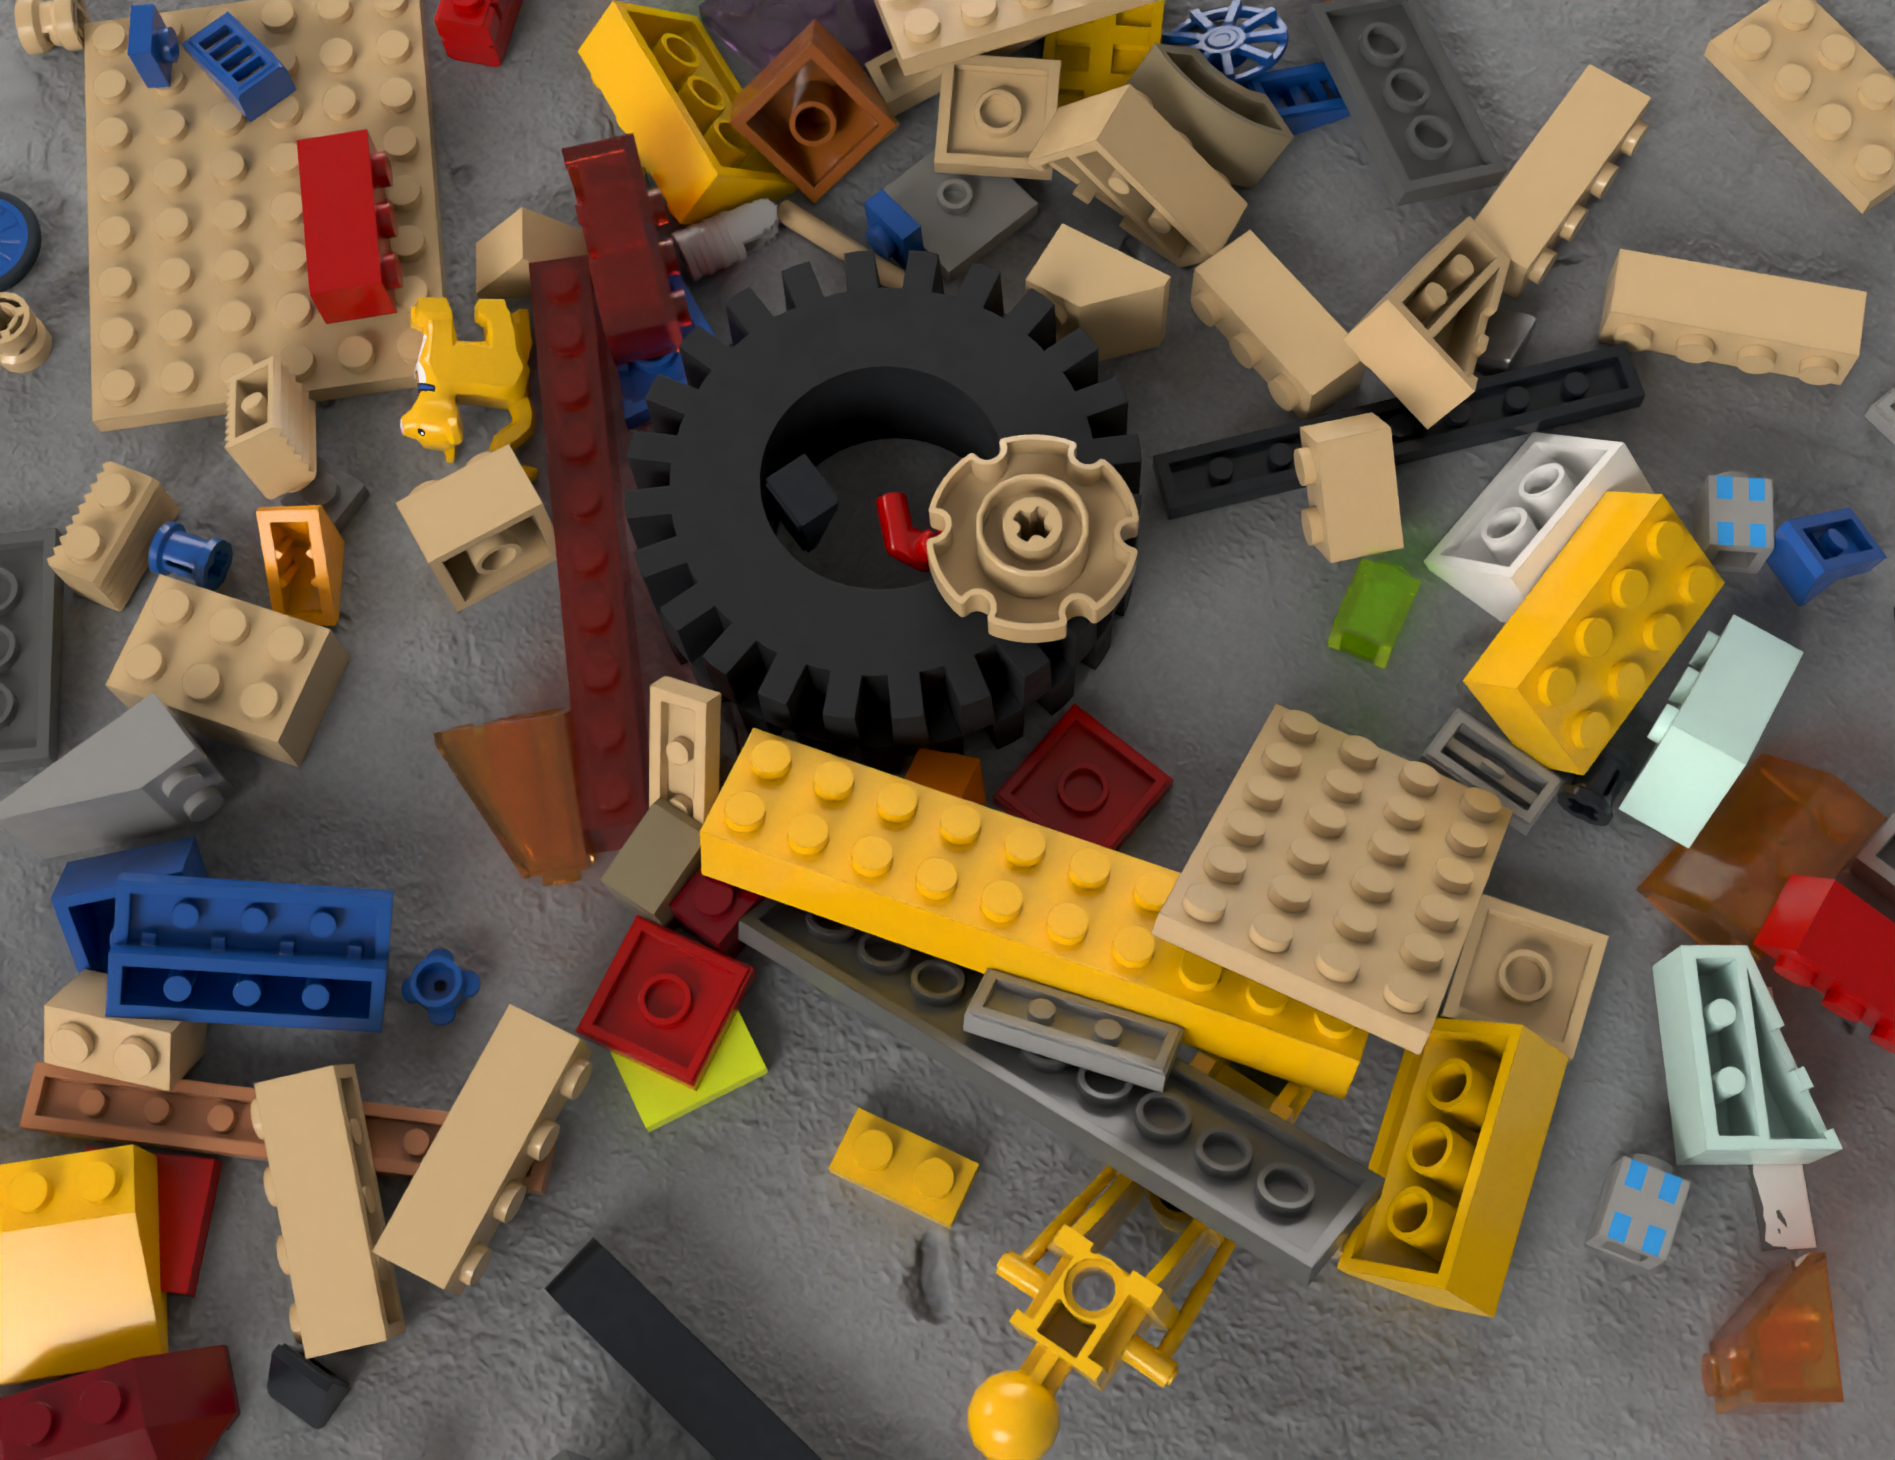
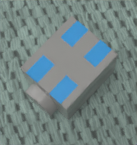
(1735, 521)
(1638, 1210)

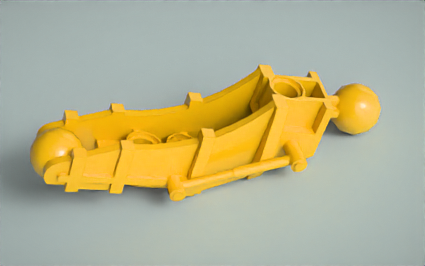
(1017, 1410)

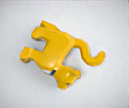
(470, 373)

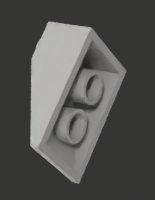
(118, 786)

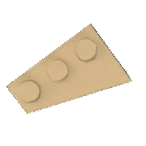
(1144, 171)
(1434, 323)

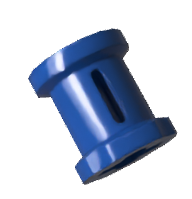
(190, 556)

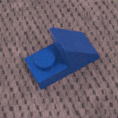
(1821, 549)

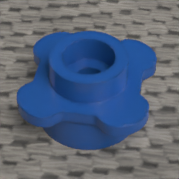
(436, 968)

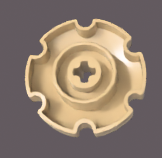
(1048, 580)

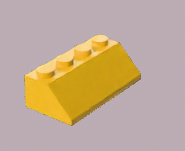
(678, 102)
(1457, 1164)

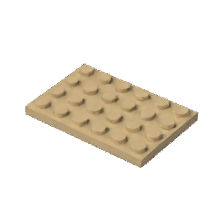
(1339, 877)

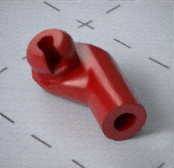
(899, 536)

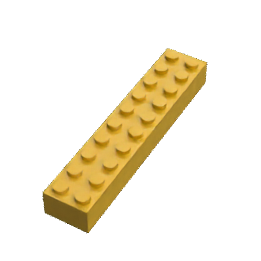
(999, 899)

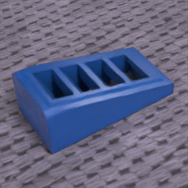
(1289, 83)
(258, 91)

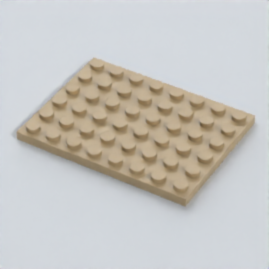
(204, 212)

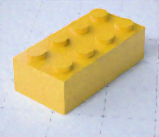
(1595, 631)

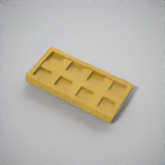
(1103, 51)

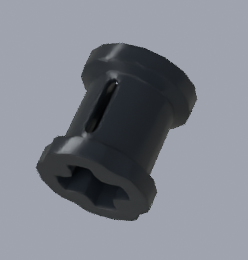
(1592, 794)

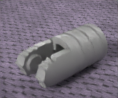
(726, 238)

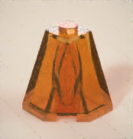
(525, 788)

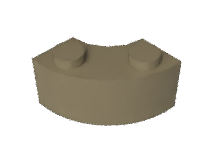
(1226, 122)

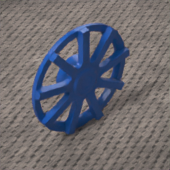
(1228, 45)

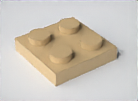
(995, 115)
(1526, 972)

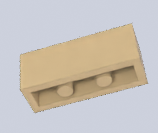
(1275, 327)

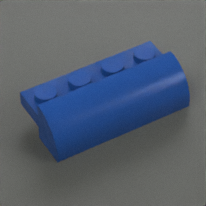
(249, 953)

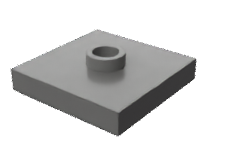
(961, 213)

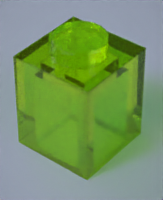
(1374, 611)

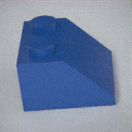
(87, 893)

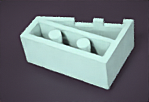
(1712, 730)
(1729, 1067)

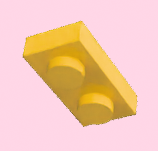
(904, 1168)

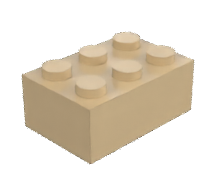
(231, 669)

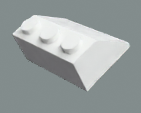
(1529, 517)

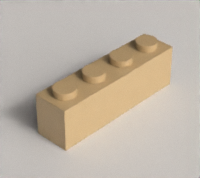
(1560, 172)
(1732, 317)
(485, 1151)
(327, 1210)

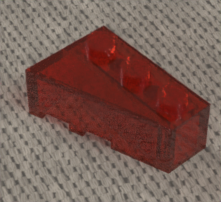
(626, 251)

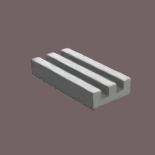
(1505, 752)

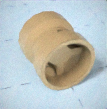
(50, 24)
(23, 337)

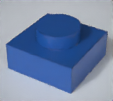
(152, 46)
(891, 229)

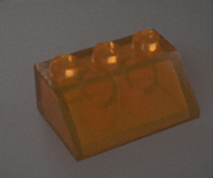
(1766, 827)

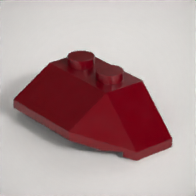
(126, 1411)

